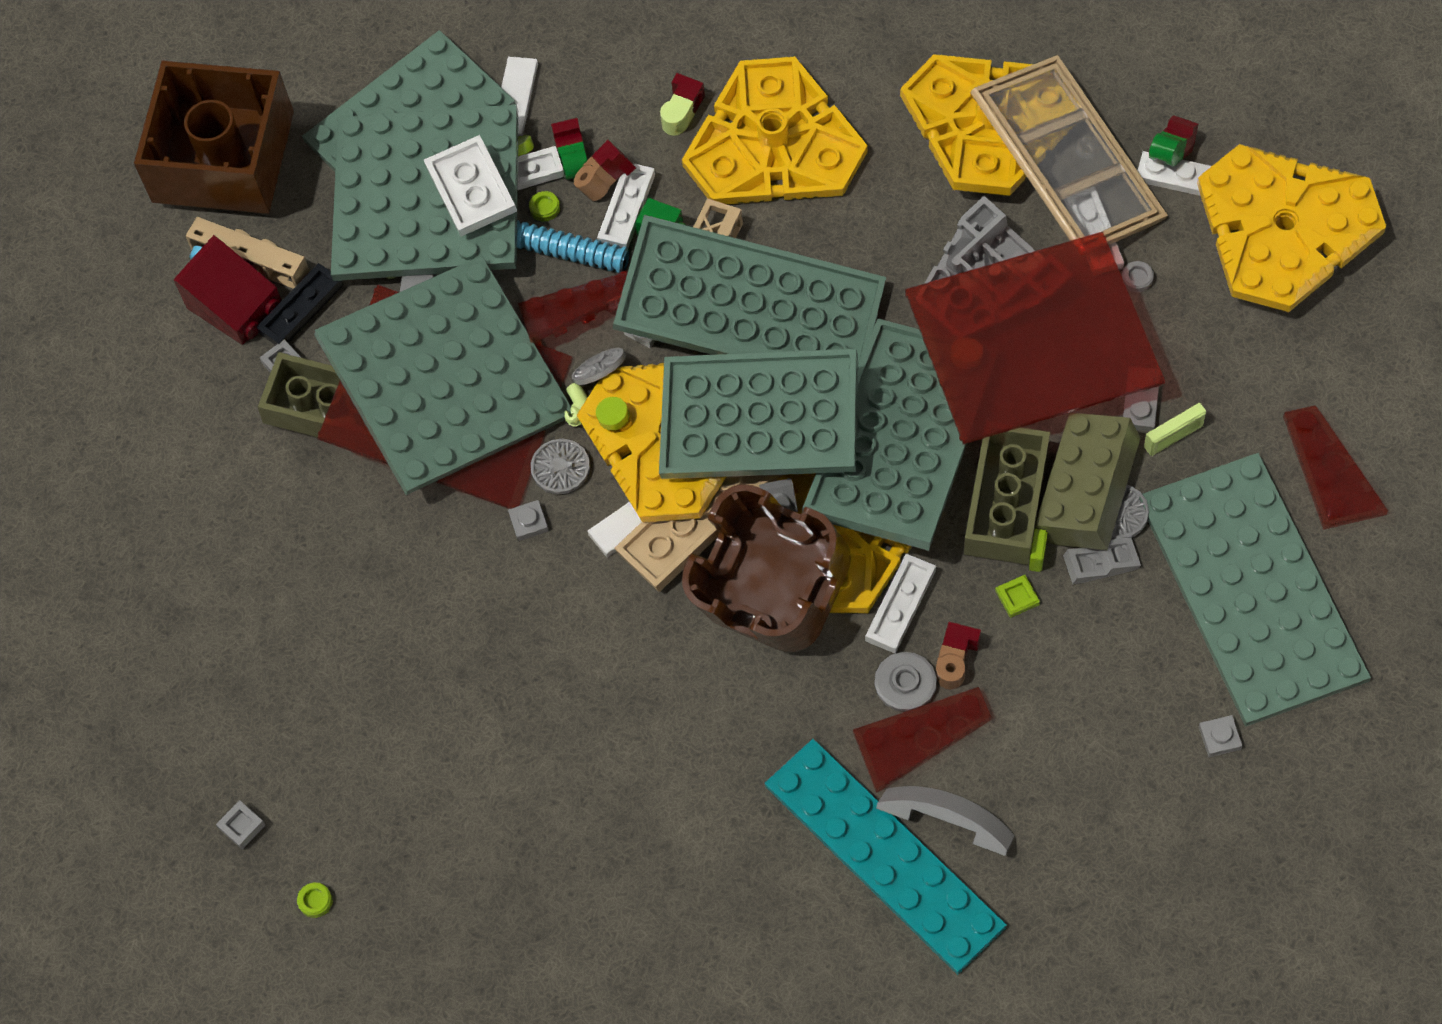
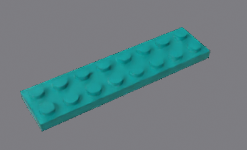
(885, 856)

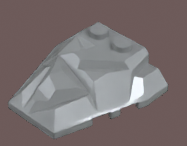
(979, 241)

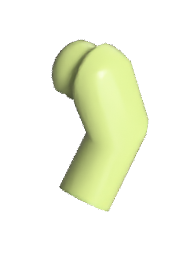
(578, 398)

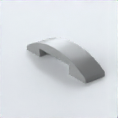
(951, 808)

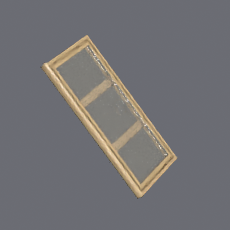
(1068, 152)

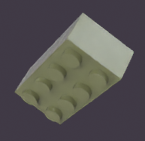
(298, 394)
(1088, 480)
(1007, 495)

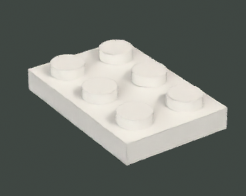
(470, 185)

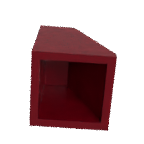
(226, 291)

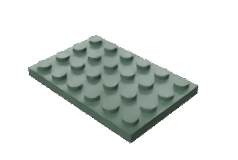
(426, 79)
(759, 414)

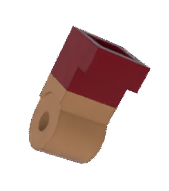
(602, 171)
(953, 652)

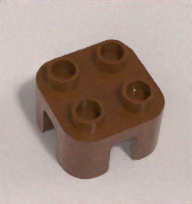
(769, 569)

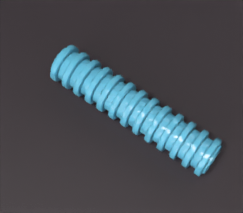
(571, 247)

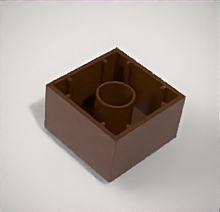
(214, 136)

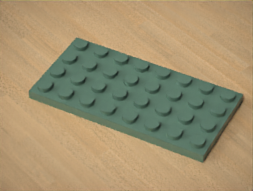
(741, 295)
(903, 445)
(1253, 590)

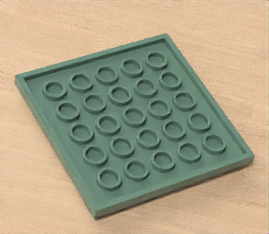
(388, 206)
(443, 374)

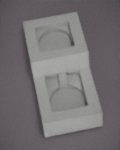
(1095, 564)

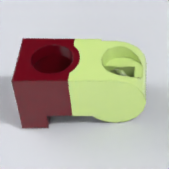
(683, 105)

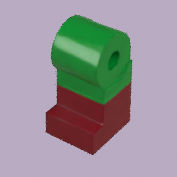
(1174, 141)
(569, 146)

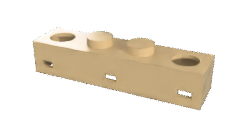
(266, 257)

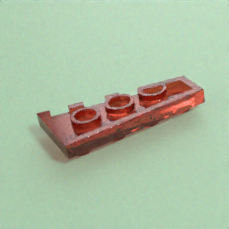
(568, 306)
(1332, 476)
(909, 738)

